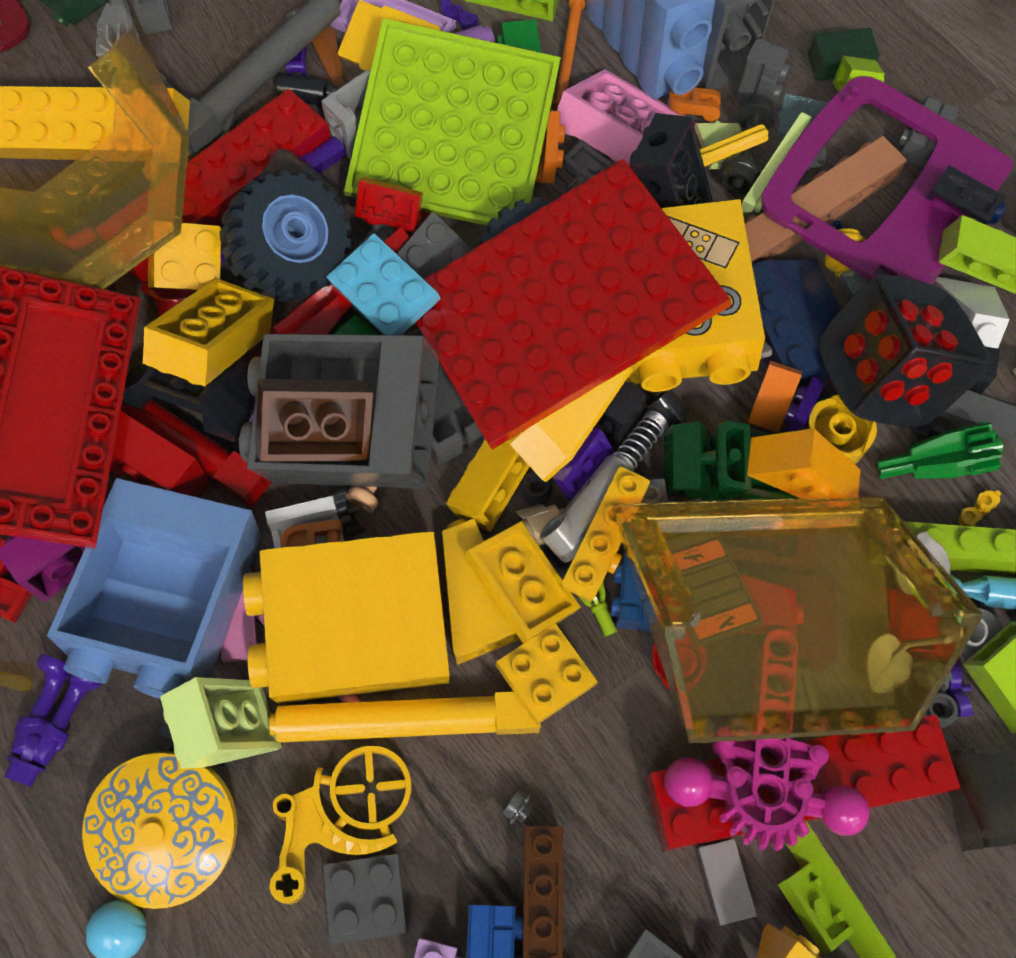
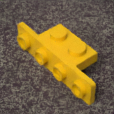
(600, 545)

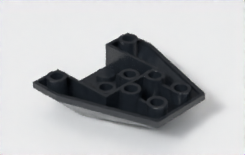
(223, 402)

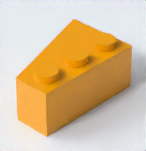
(803, 465)

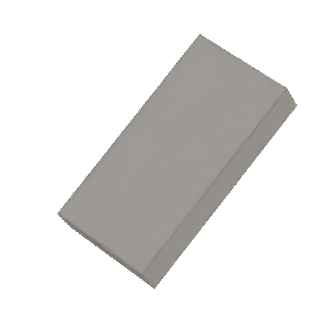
(726, 882)

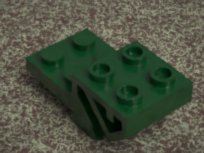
(713, 465)

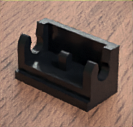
(967, 194)

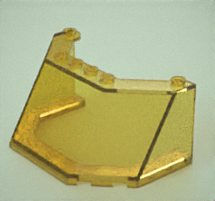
(114, 199)

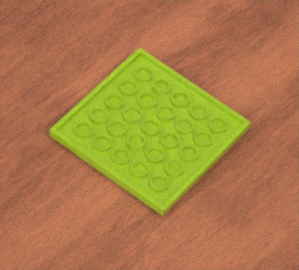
(453, 120)

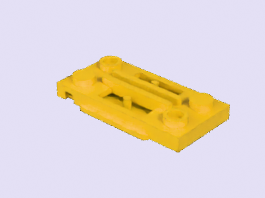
(363, 32)

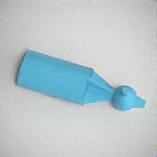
(991, 591)

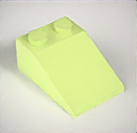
(217, 721)

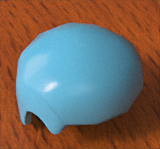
(116, 930)

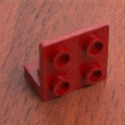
(389, 205)

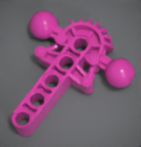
(840, 807)

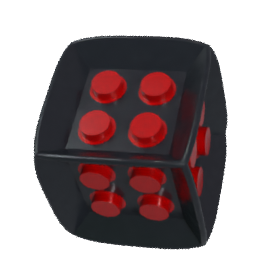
(901, 352)

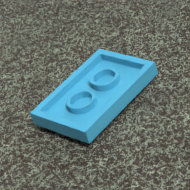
(383, 287)

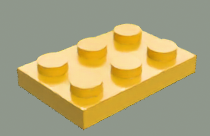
(521, 581)

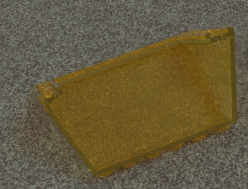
(794, 615)

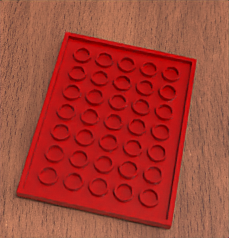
(565, 302)

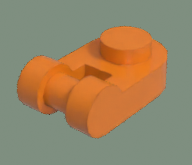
(697, 102)
(306, 533)

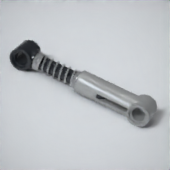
(569, 528)

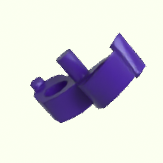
(455, 12)
(958, 691)

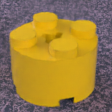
(842, 428)

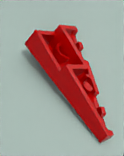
(325, 307)

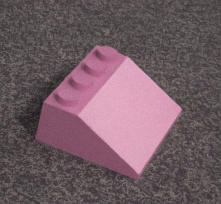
(609, 114)

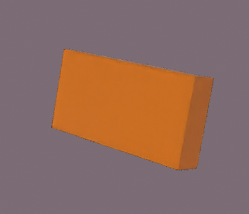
(774, 396)

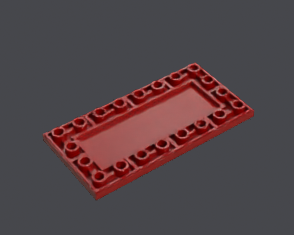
(59, 403)

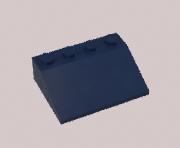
(794, 313)

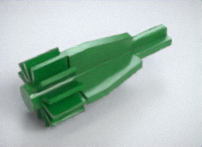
(950, 454)

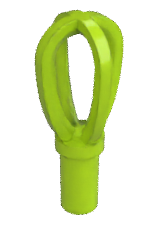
(601, 612)

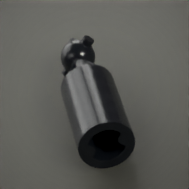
(308, 89)

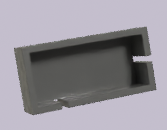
(452, 419)

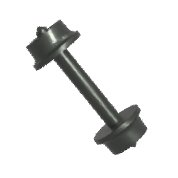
(740, 171)

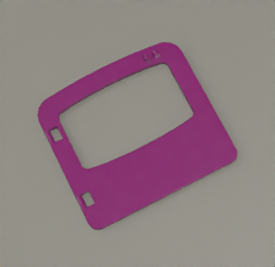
(912, 234)

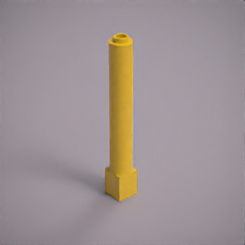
(402, 718)

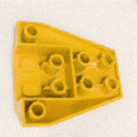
(559, 436)

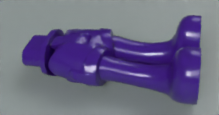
(35, 735)

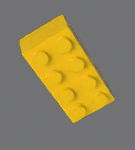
(207, 331)

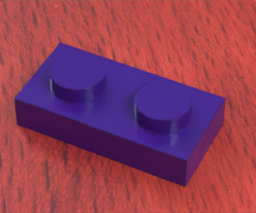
(803, 405)
(584, 463)

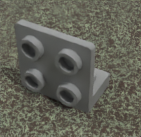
(340, 110)

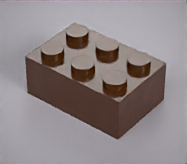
(313, 420)

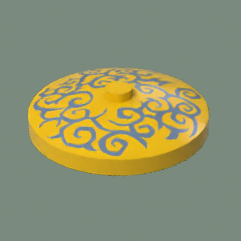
(159, 830)

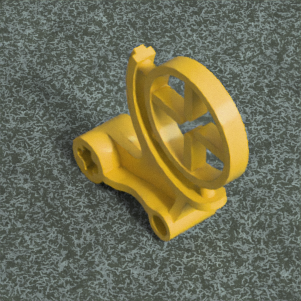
(309, 824)

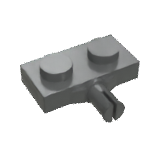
(584, 163)

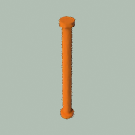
(568, 51)

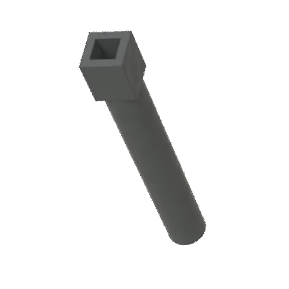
(256, 70)

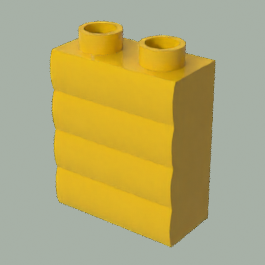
(347, 618)

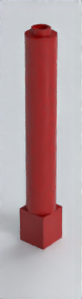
(217, 462)

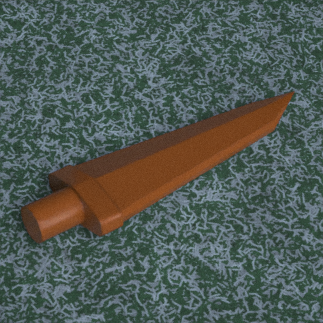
(327, 49)

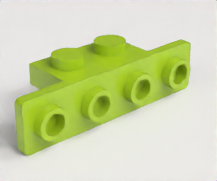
(829, 904)

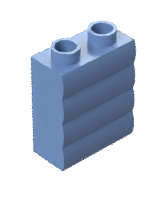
(657, 39)
(156, 588)

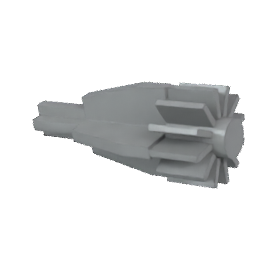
(112, 24)

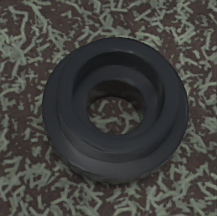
(533, 479)

